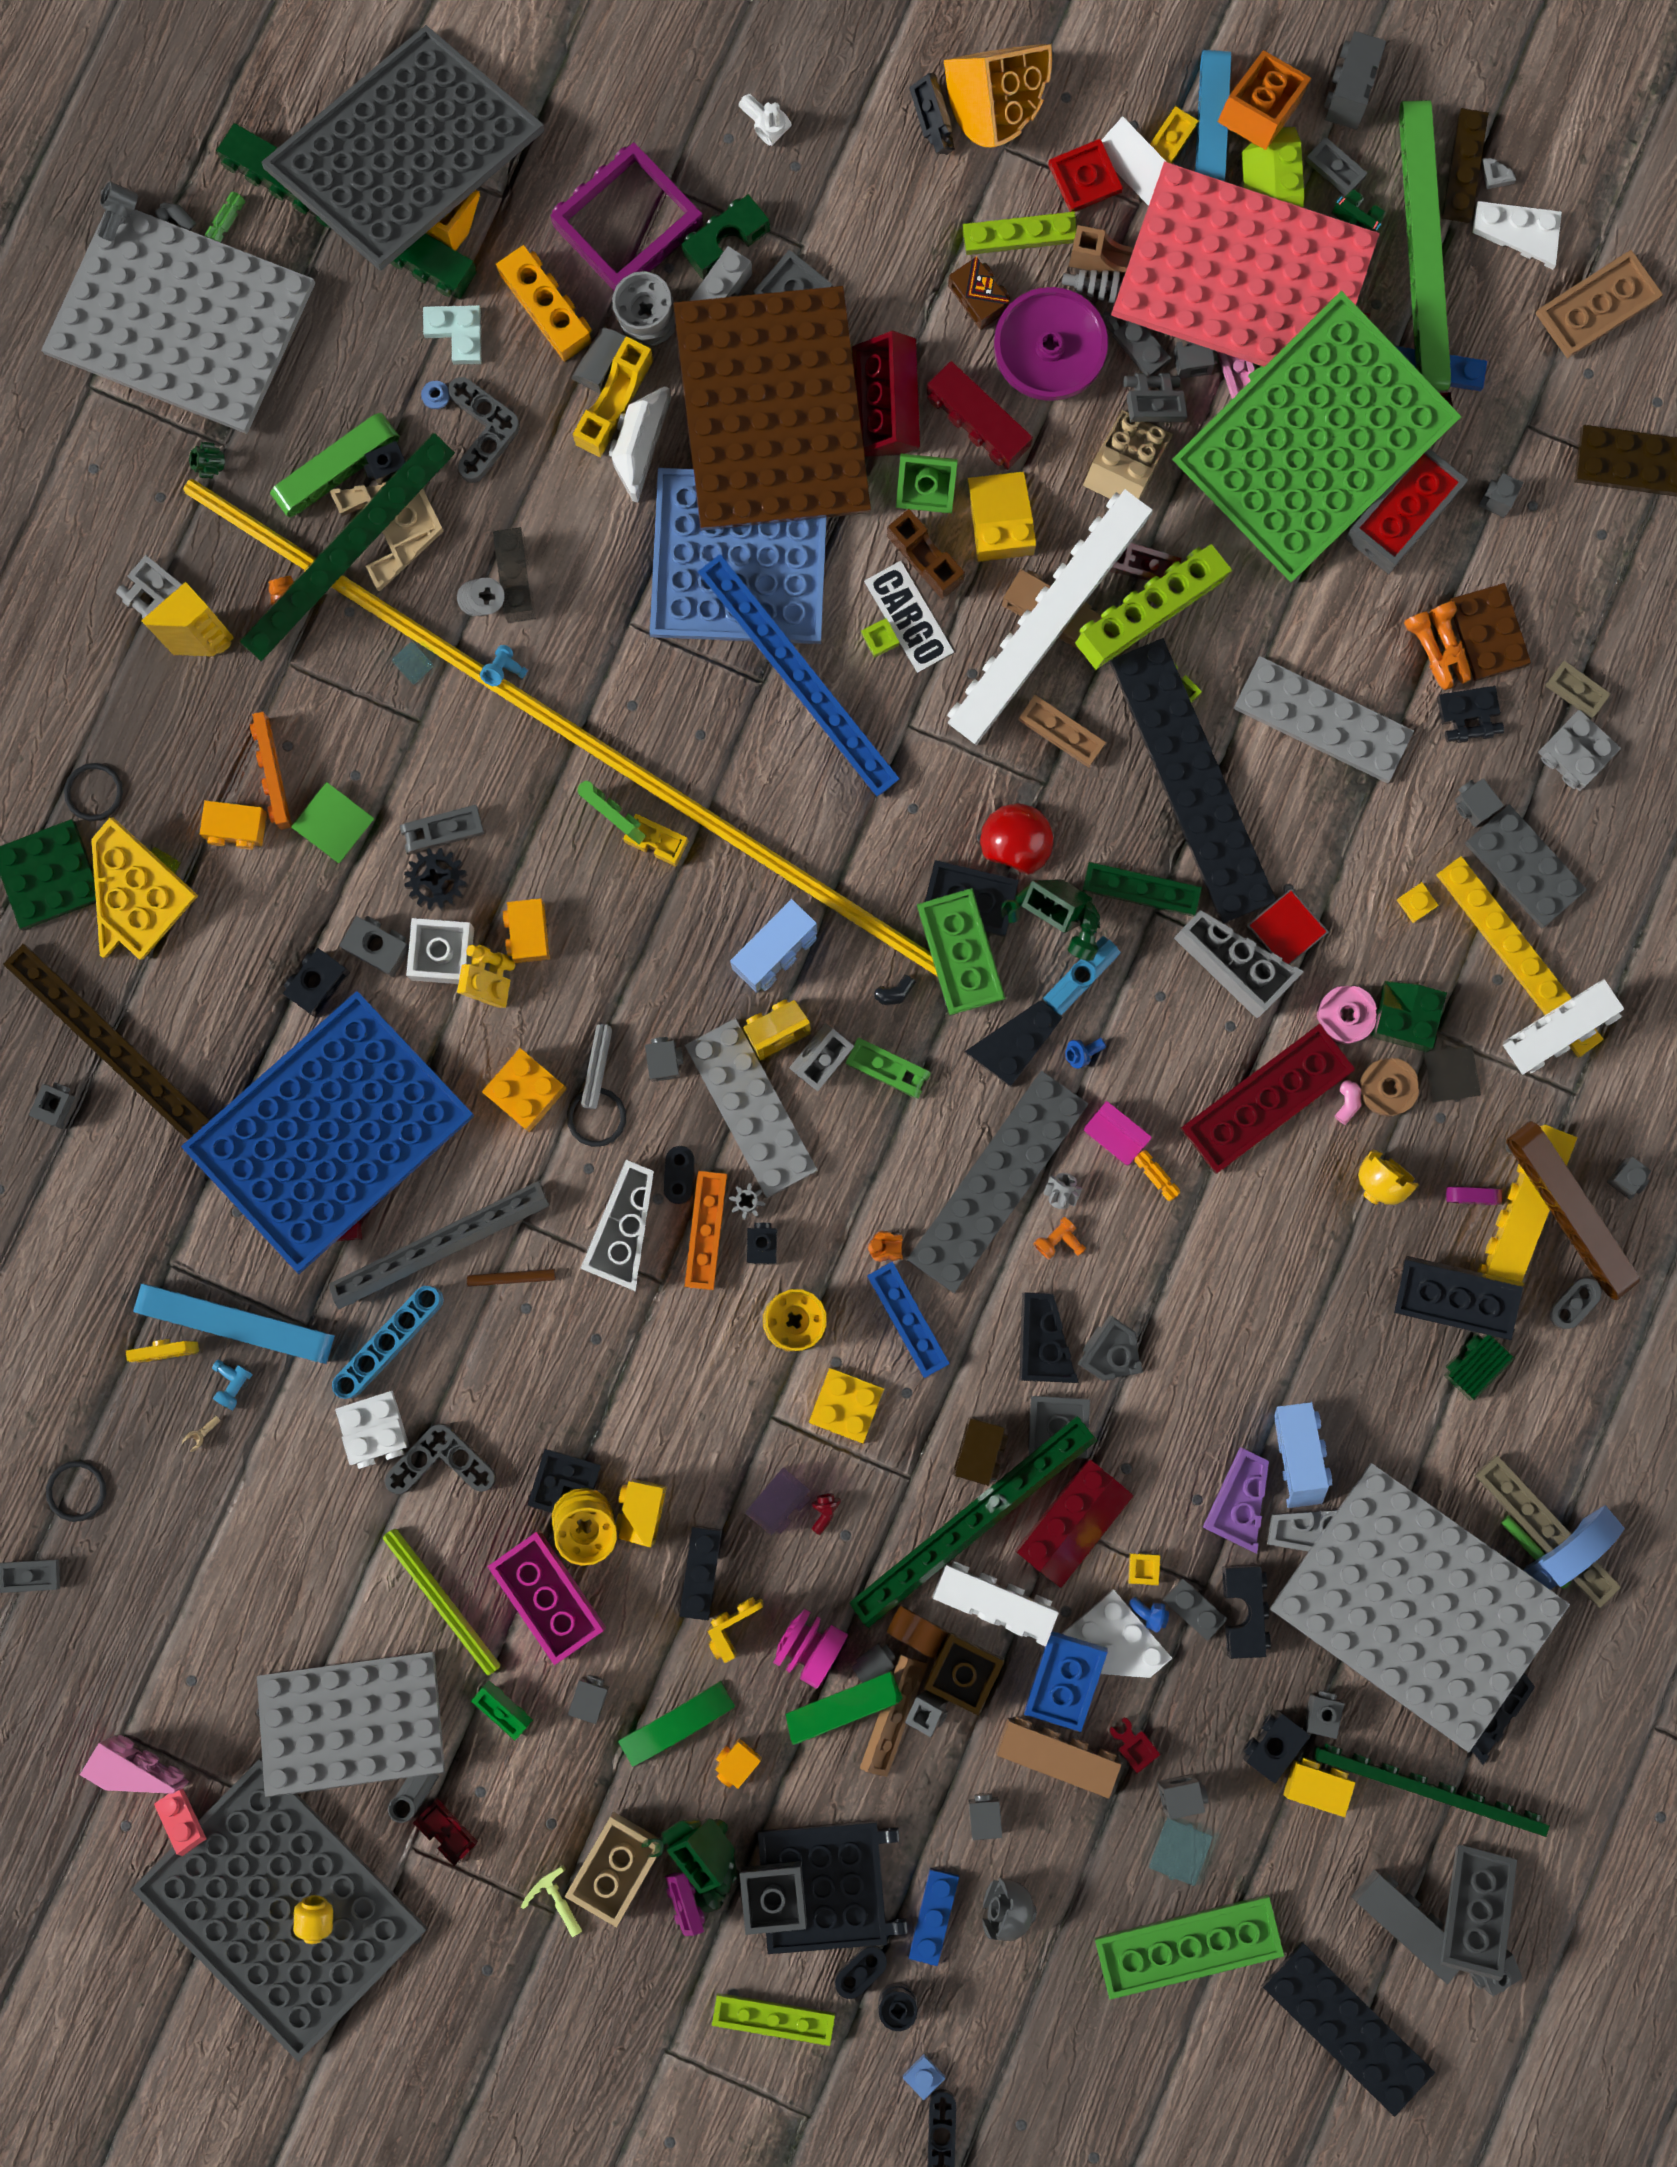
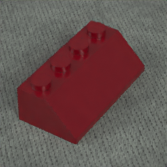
(887, 394)
(1074, 1523)

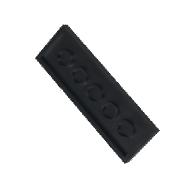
(1348, 2029)

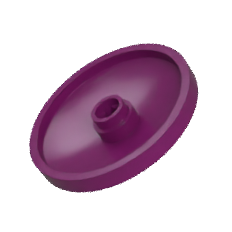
(1050, 343)

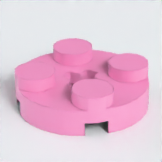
(1364, 1014)

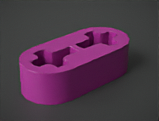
(1477, 1196)

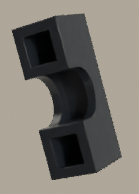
(701, 1573)
(1249, 1637)

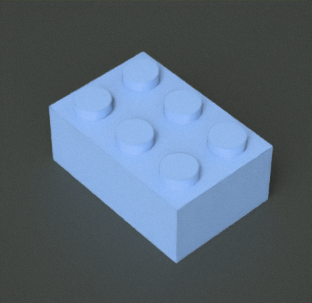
(775, 947)

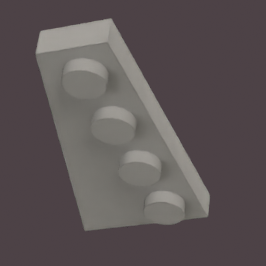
(1298, 1529)

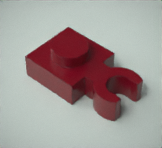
(1136, 1749)

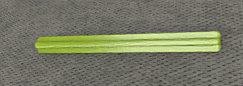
(441, 1601)

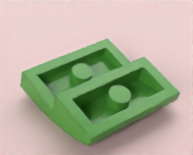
(332, 822)

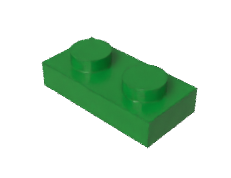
(502, 1710)

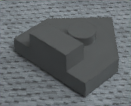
(1111, 1351)

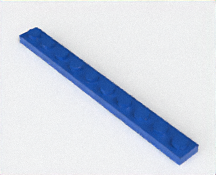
(798, 675)

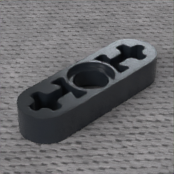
(950, 2113)

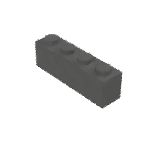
(1404, 1921)

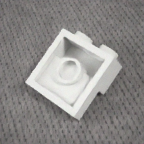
(372, 1429)

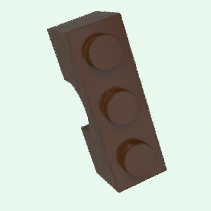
(935, 567)

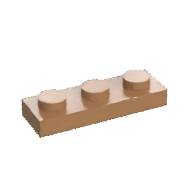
(1062, 731)

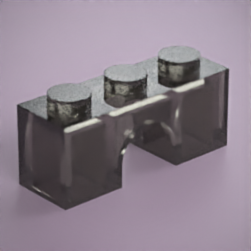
(513, 574)

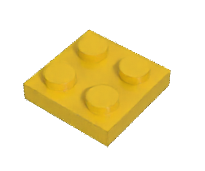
(846, 1405)

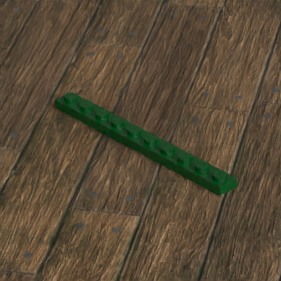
(347, 547)
(972, 1521)

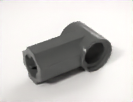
(414, 1792)

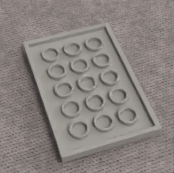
(350, 1724)

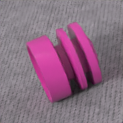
(810, 1648)

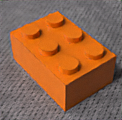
(1264, 100)

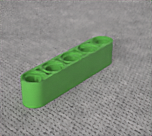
(332, 465)

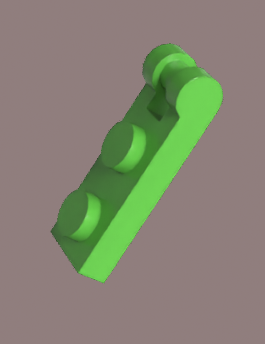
(611, 811)
(886, 1067)

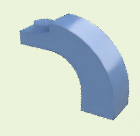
(1578, 1551)

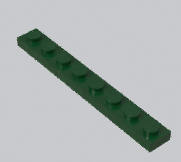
(1443, 1792)

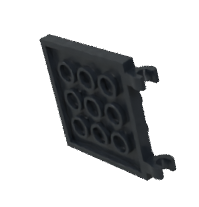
(839, 1885)

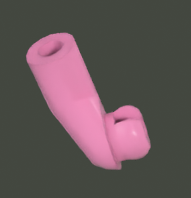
(1352, 1104)

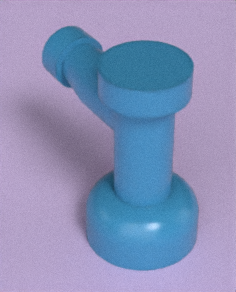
(493, 674)
(237, 1378)

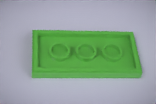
(960, 952)

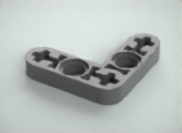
(492, 431)
(446, 1453)

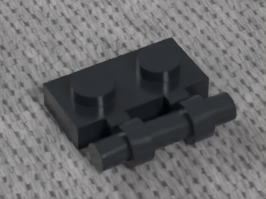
(1470, 705)

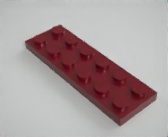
(1267, 1098)

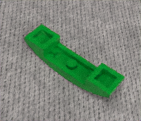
(676, 1724)

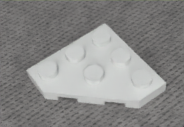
(1129, 1643)

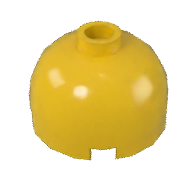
(1385, 1180)

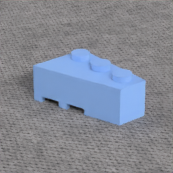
(1302, 1454)

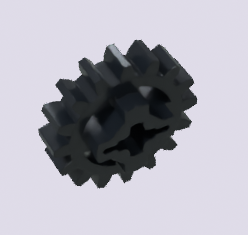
(424, 882)

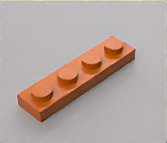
(268, 760)
(705, 1230)

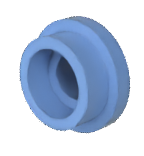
(438, 402)

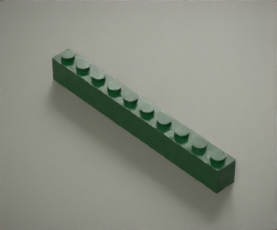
(425, 258)

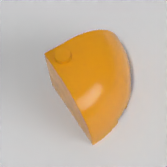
(997, 91)

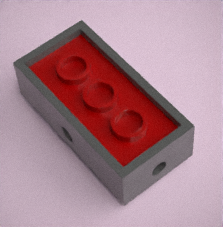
(1406, 510)

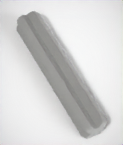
(596, 1066)

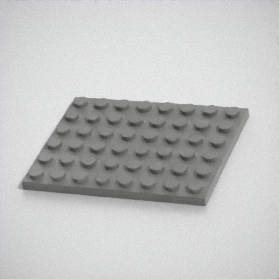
(180, 318)
(1419, 1607)

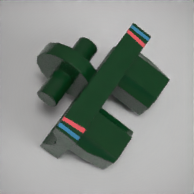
(1348, 211)

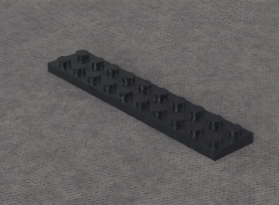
(1192, 781)

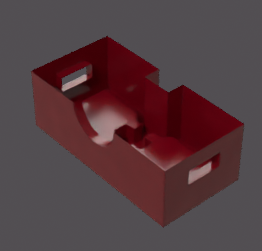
(447, 1831)

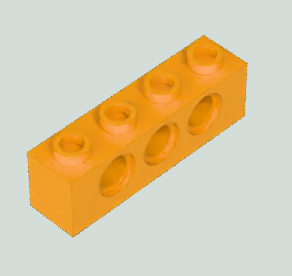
(565, 340)

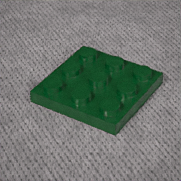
(47, 874)

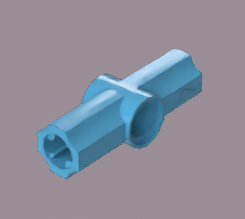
(1070, 989)

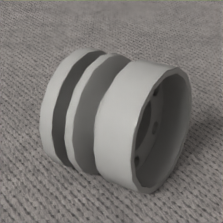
(641, 294)

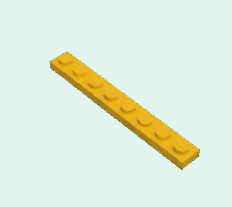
(1509, 943)

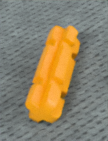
(1157, 1175)

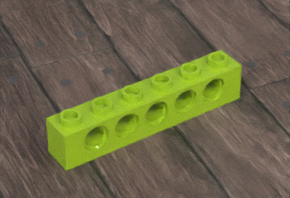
(1101, 648)

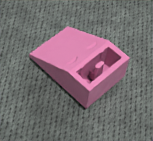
(121, 1767)

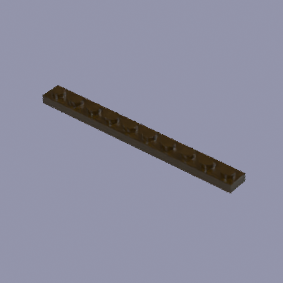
(106, 1041)

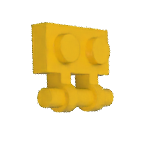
(486, 985)

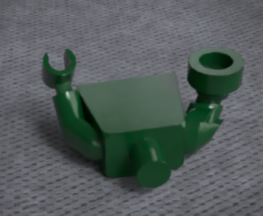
(1064, 909)
(703, 1857)

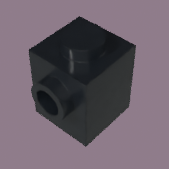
(384, 462)
(762, 1244)

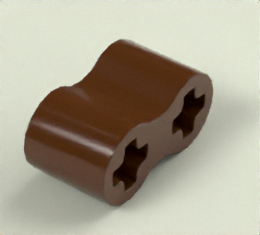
(917, 1632)

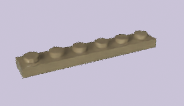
(1541, 1525)

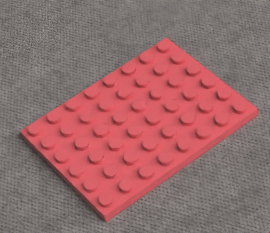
(1236, 266)

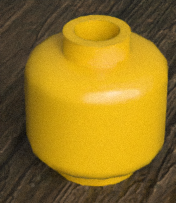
(313, 1919)

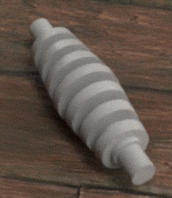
(1092, 283)

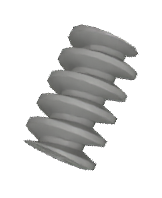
(488, 588)

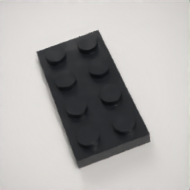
(1459, 1297)

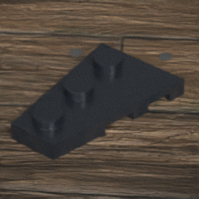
(1015, 1043)
(1042, 1342)
(1509, 1709)

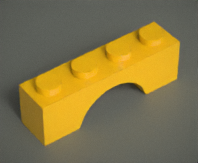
(625, 377)

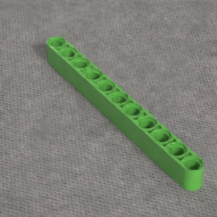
(1424, 243)

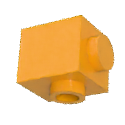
(736, 1763)

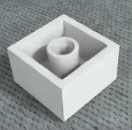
(438, 950)

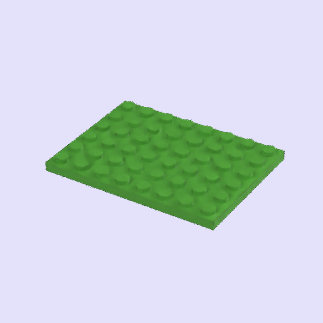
(1316, 437)

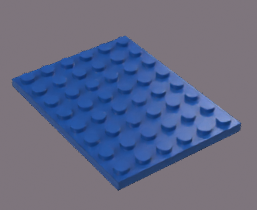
(327, 1132)

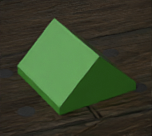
(926, 483)

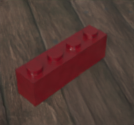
(978, 415)

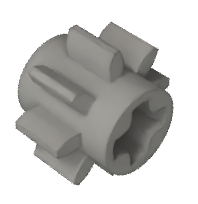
(1062, 1190)
(745, 1209)

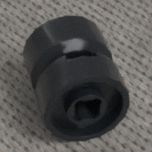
(897, 2007)

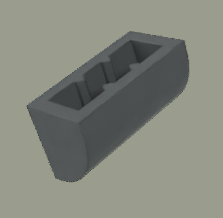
(598, 359)

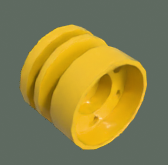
(810, 1325)
(584, 1541)

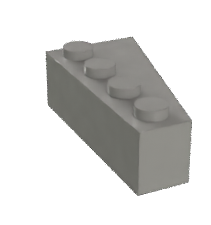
(1237, 963)

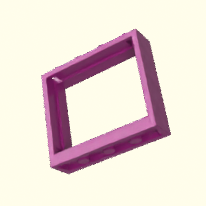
(657, 250)

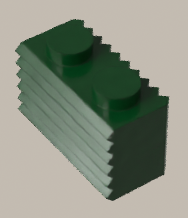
(1478, 1366)

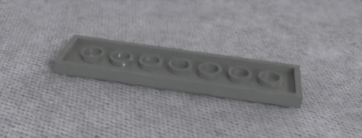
(997, 1182)

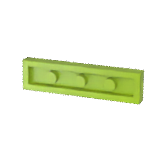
(1019, 233)
(773, 2019)

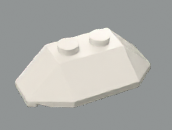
(638, 439)

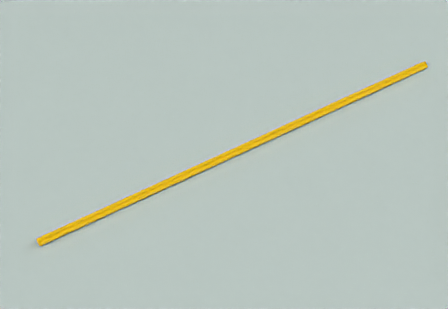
(571, 731)

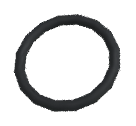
(75, 773)
(616, 1134)
(96, 1508)

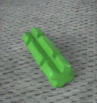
(225, 217)

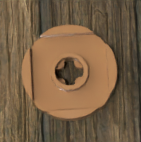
(1405, 1084)

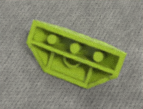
(1276, 170)

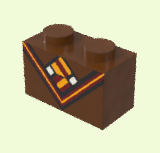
(979, 292)

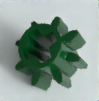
(206, 460)

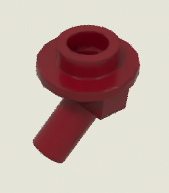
(826, 1505)

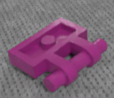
(687, 1913)

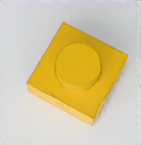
(1417, 902)
(1144, 1569)

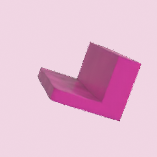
(1117, 1133)

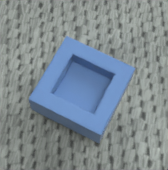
(923, 2077)

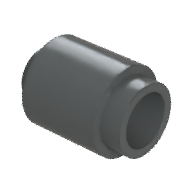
(874, 1662)

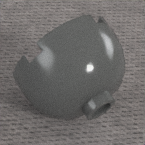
(1009, 1910)

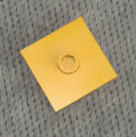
(162, 1350)

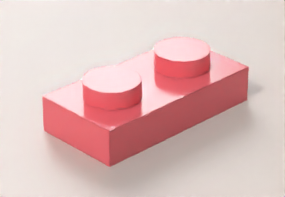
(180, 1822)

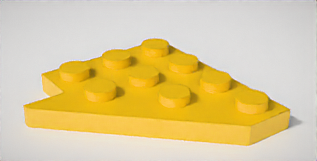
(133, 892)

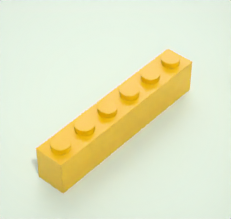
(1523, 1219)

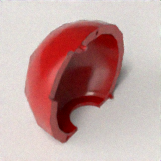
(1017, 837)

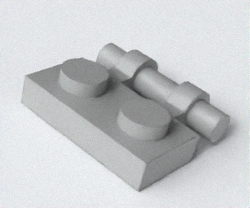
(150, 579)

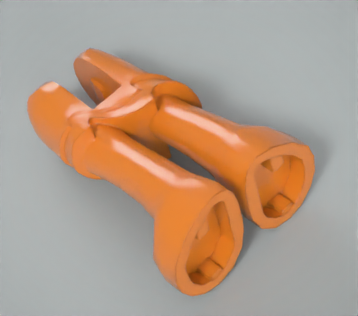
(1454, 651)

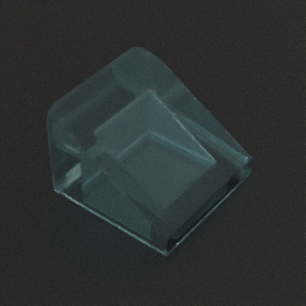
(412, 663)

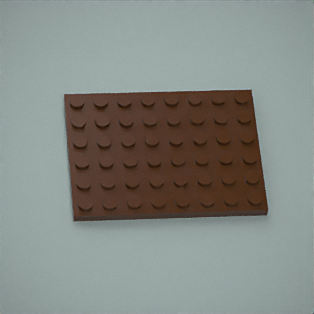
(771, 407)

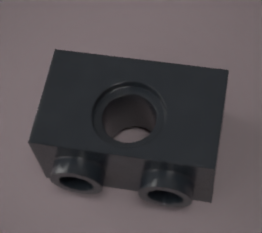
(331, 975)
(1274, 1764)

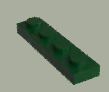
(1141, 889)

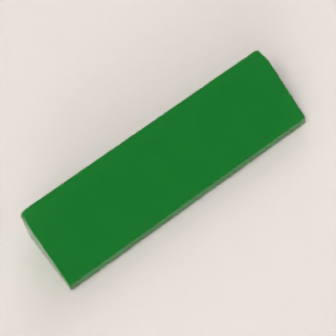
(843, 1707)

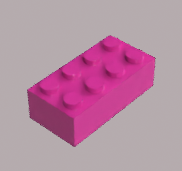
(547, 1597)

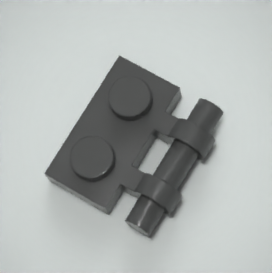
(1155, 405)

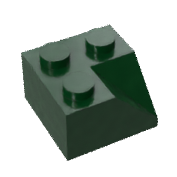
(1409, 1015)

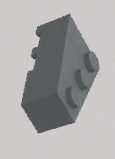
(1354, 80)

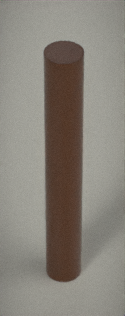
(511, 1277)

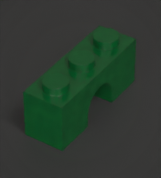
(741, 220)

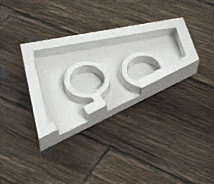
(1522, 228)

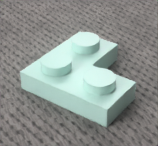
(461, 324)

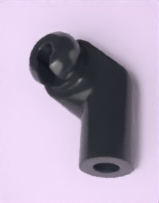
(897, 994)

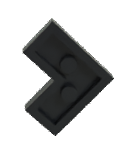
(555, 1473)

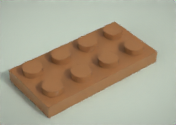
(1599, 304)

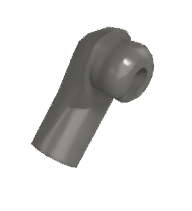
(175, 212)

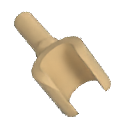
(202, 1432)

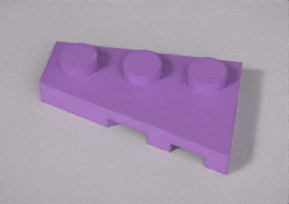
(1239, 1501)

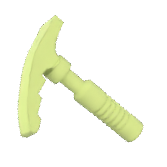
(561, 1904)

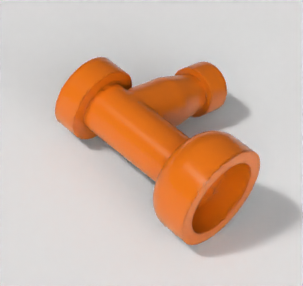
(1062, 1232)

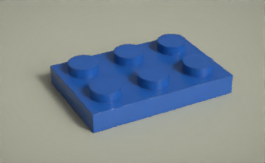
(1065, 1681)

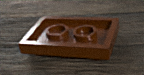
(1490, 632)

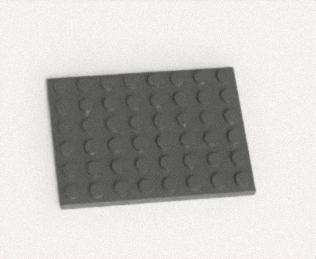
(403, 147)
(237, 1903)

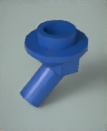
(1079, 1055)
(1155, 1617)

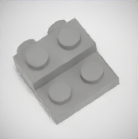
(1578, 751)

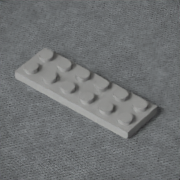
(1323, 719)
(751, 1108)

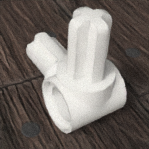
(769, 119)

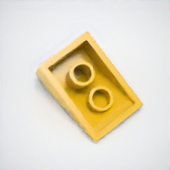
(1001, 516)
(777, 1029)

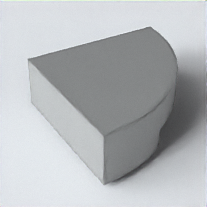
(1496, 173)

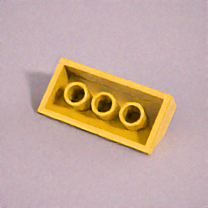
(188, 625)

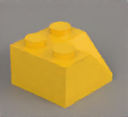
(641, 1510)

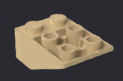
(1127, 457)

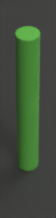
(1526, 1542)

